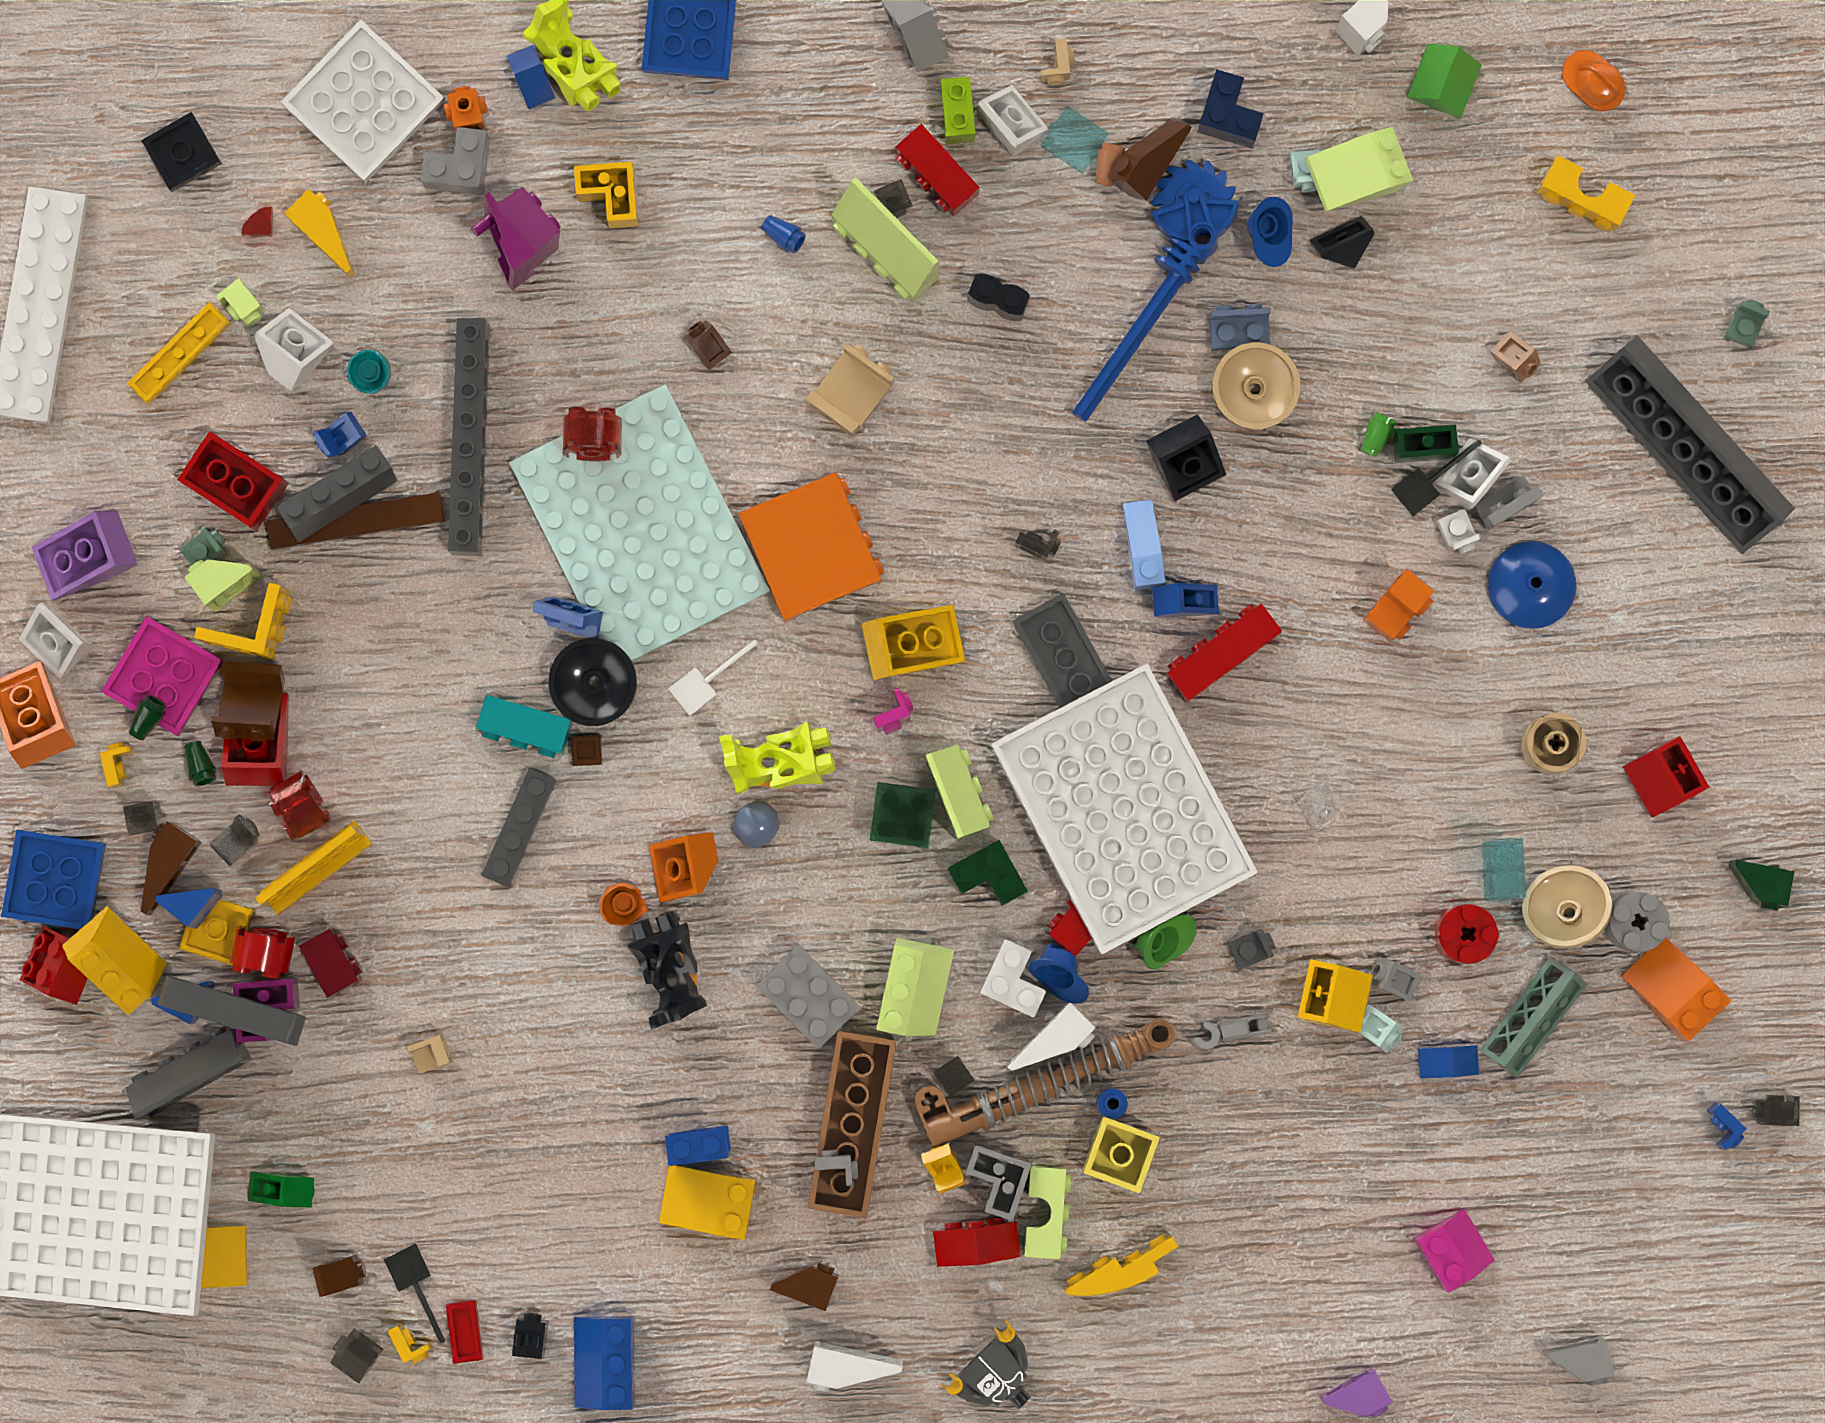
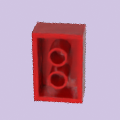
(233, 481)

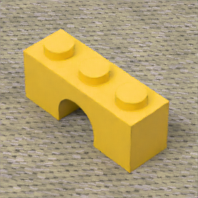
(1562, 187)

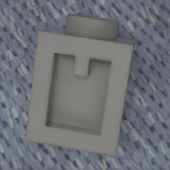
(1395, 979)

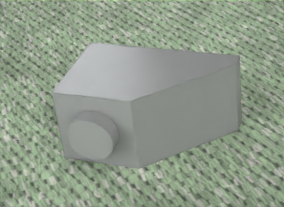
(1585, 1360)

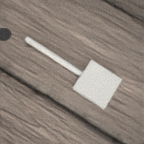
(695, 691)

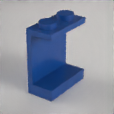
(698, 1145)

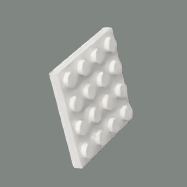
(363, 101)

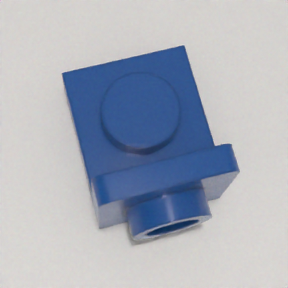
(1726, 1121)

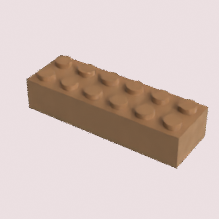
(853, 1121)

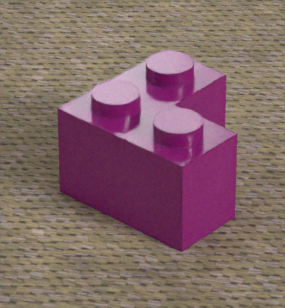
(276, 993)

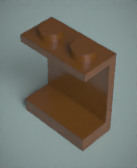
(249, 701)

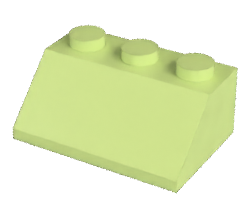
(959, 791)
(915, 988)

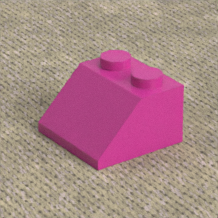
(1454, 1250)

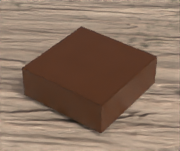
(586, 750)

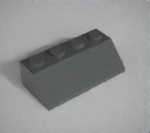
(186, 1074)

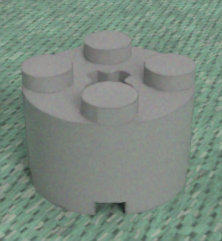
(1651, 930)

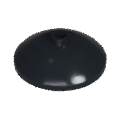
(572, 688)

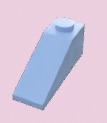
(1143, 545)

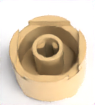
(1565, 732)

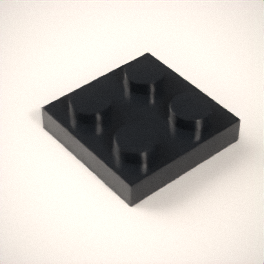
(181, 152)

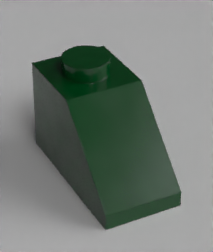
(1764, 883)

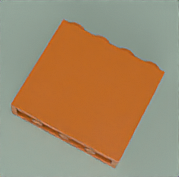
(811, 546)

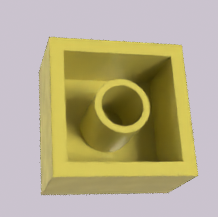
(1120, 1154)

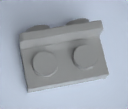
(1507, 502)

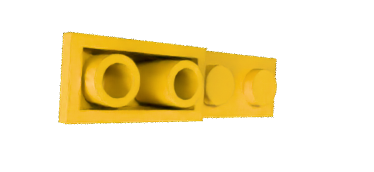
(1111, 1277)

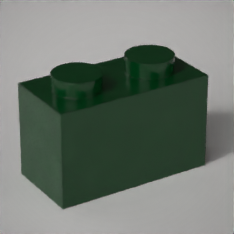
(1425, 443)

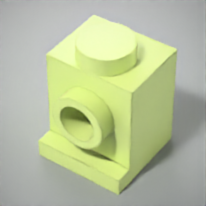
(241, 303)

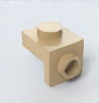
(1064, 58)

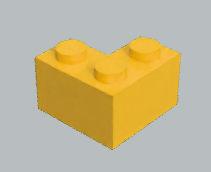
(611, 183)

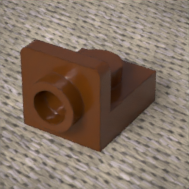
(707, 343)

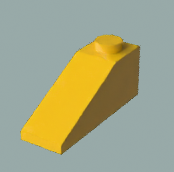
(319, 224)

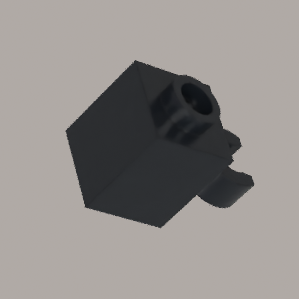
(530, 1336)

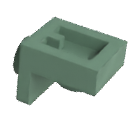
(1746, 323)
(204, 546)

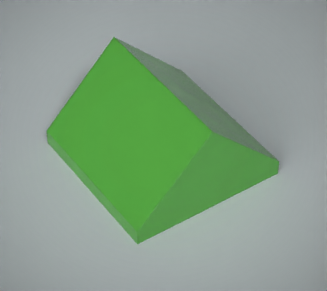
(1445, 79)

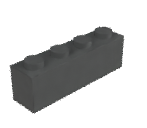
(337, 494)

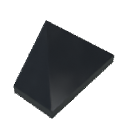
(1344, 243)

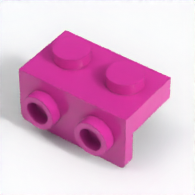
(891, 720)

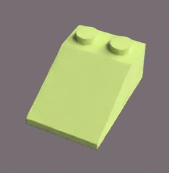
(1359, 169)

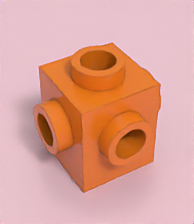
(466, 108)

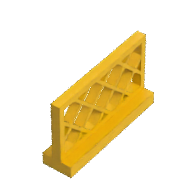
(314, 868)

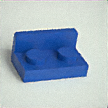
(570, 616)

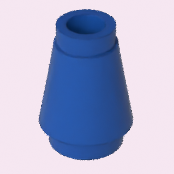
(785, 234)

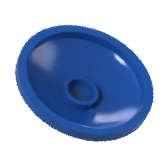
(1512, 589)

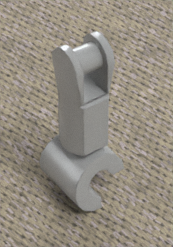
(1231, 1031)

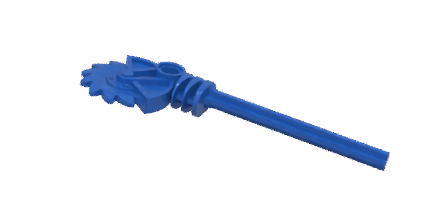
(1191, 206)

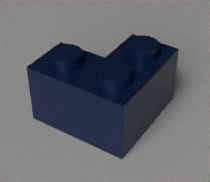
(1226, 119)

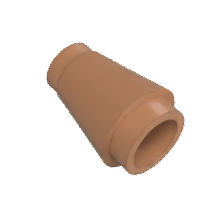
(1106, 161)

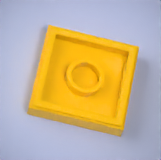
(217, 932)

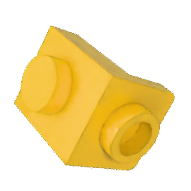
(944, 1168)

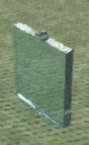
(1074, 139)

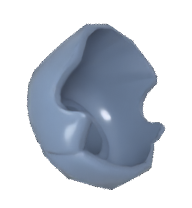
(756, 824)

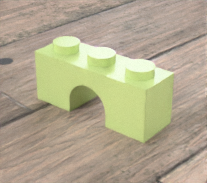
(1047, 1239)

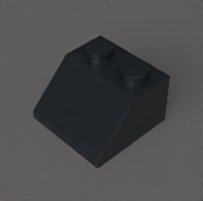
(1186, 457)

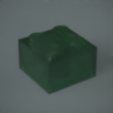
(902, 815)

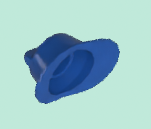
(1271, 231)
(1059, 974)

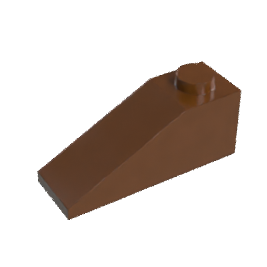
(1146, 161)
(166, 861)

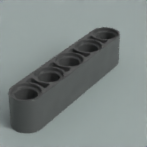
(231, 1010)

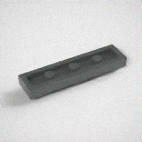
(519, 828)

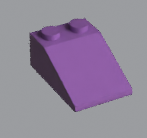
(84, 554)

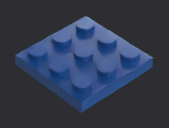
(689, 38)
(53, 879)

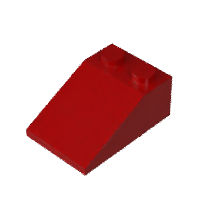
(255, 762)

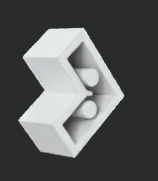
(1004, 980)

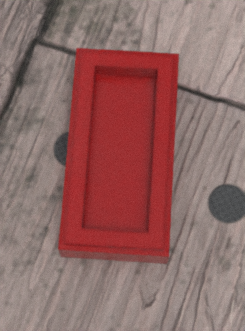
(464, 1331)

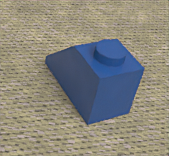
(1185, 600)

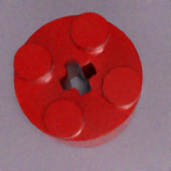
(1483, 934)
(262, 951)

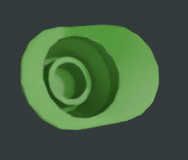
(1166, 941)

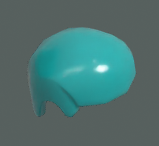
(369, 371)

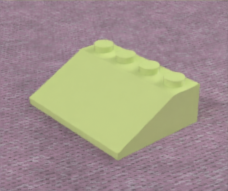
(884, 242)

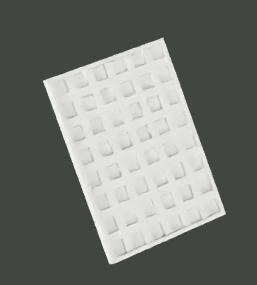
(103, 1213)

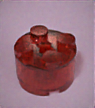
(592, 434)
(298, 804)

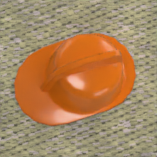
(1594, 80)

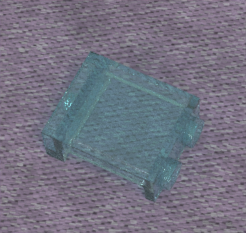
(1504, 869)

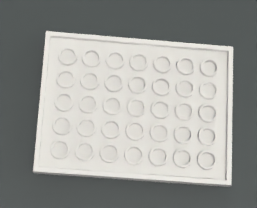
(1123, 808)

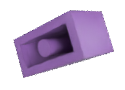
(1359, 1395)

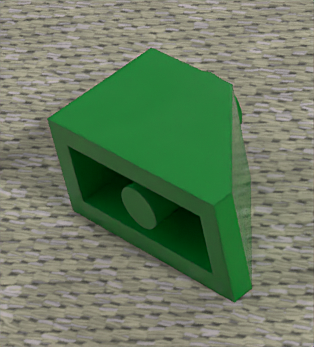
(281, 1189)

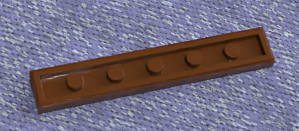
(366, 520)

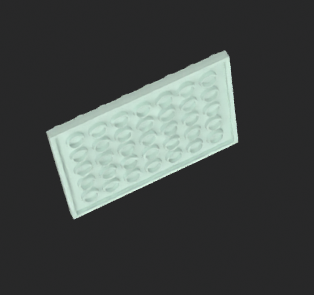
(643, 529)

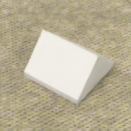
(1011, 119)
(1473, 475)
(54, 640)

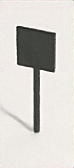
(1418, 491)
(407, 1270)

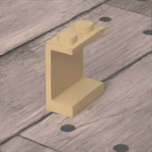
(851, 389)

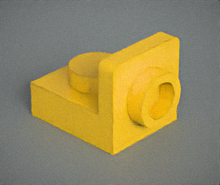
(113, 768)
(403, 1341)

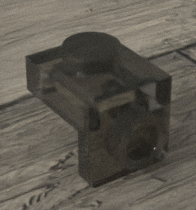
(235, 840)

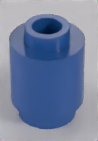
(1102, 1105)

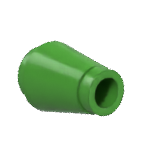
(1378, 432)

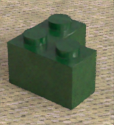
(989, 865)

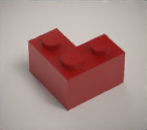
(976, 1242)

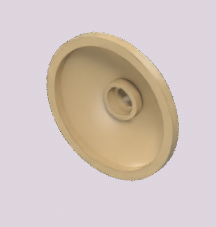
(1259, 366)
(1564, 892)

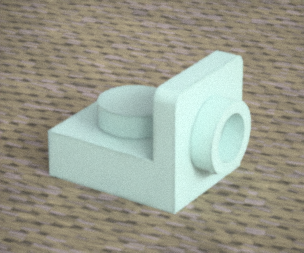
(1300, 171)
(1381, 1029)

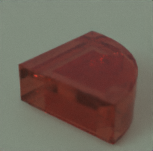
(259, 224)

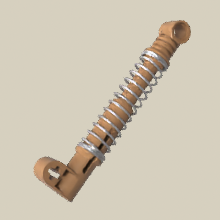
(1038, 1086)

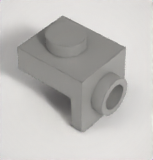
(832, 1160)

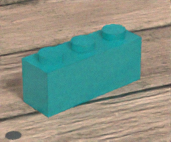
(524, 726)

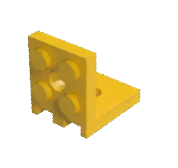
(269, 629)

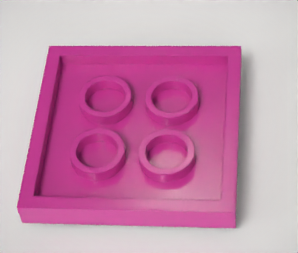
(164, 667)

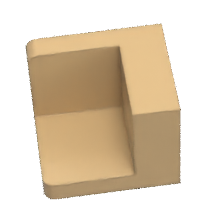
(430, 1053)

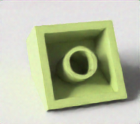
(220, 581)

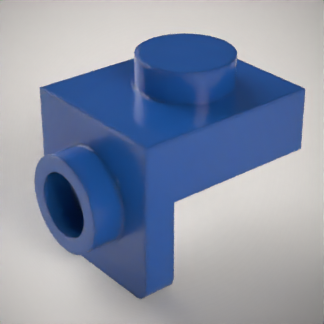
(340, 435)

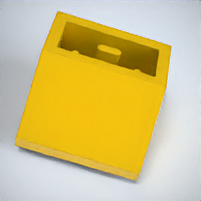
(1335, 996)

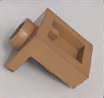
(1516, 356)

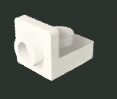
(1458, 532)

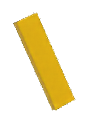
(179, 353)

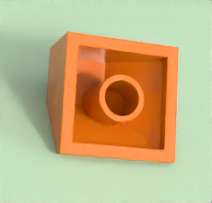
(683, 865)

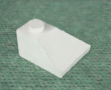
(291, 348)

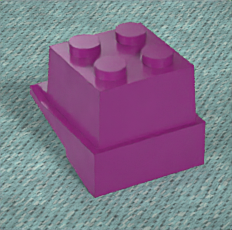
(520, 232)

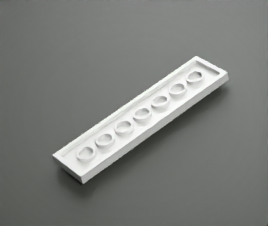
(40, 302)

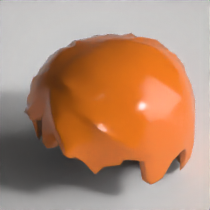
(622, 904)

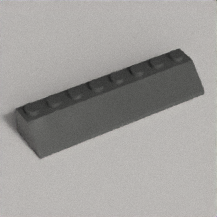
(1690, 445)

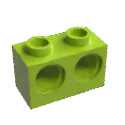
(958, 110)

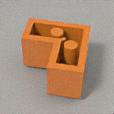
(1398, 605)

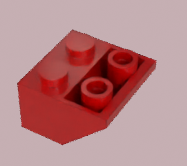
(1665, 776)
(51, 970)

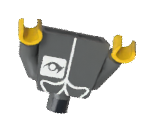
(994, 1372)

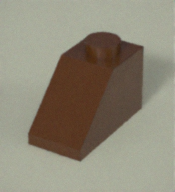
(339, 1275)
(808, 1285)

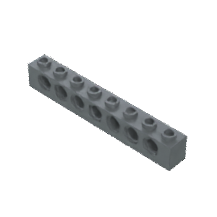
(469, 437)

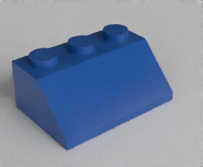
(604, 1362)

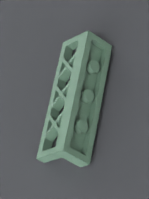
(1538, 1020)

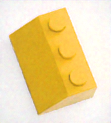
(116, 960)

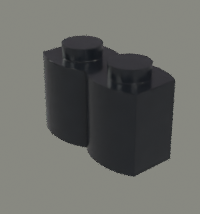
(990, 295)

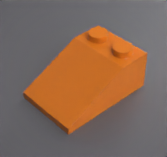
(32, 716)
(1676, 990)

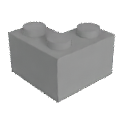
(918, 31)
(463, 171)
(1007, 1176)

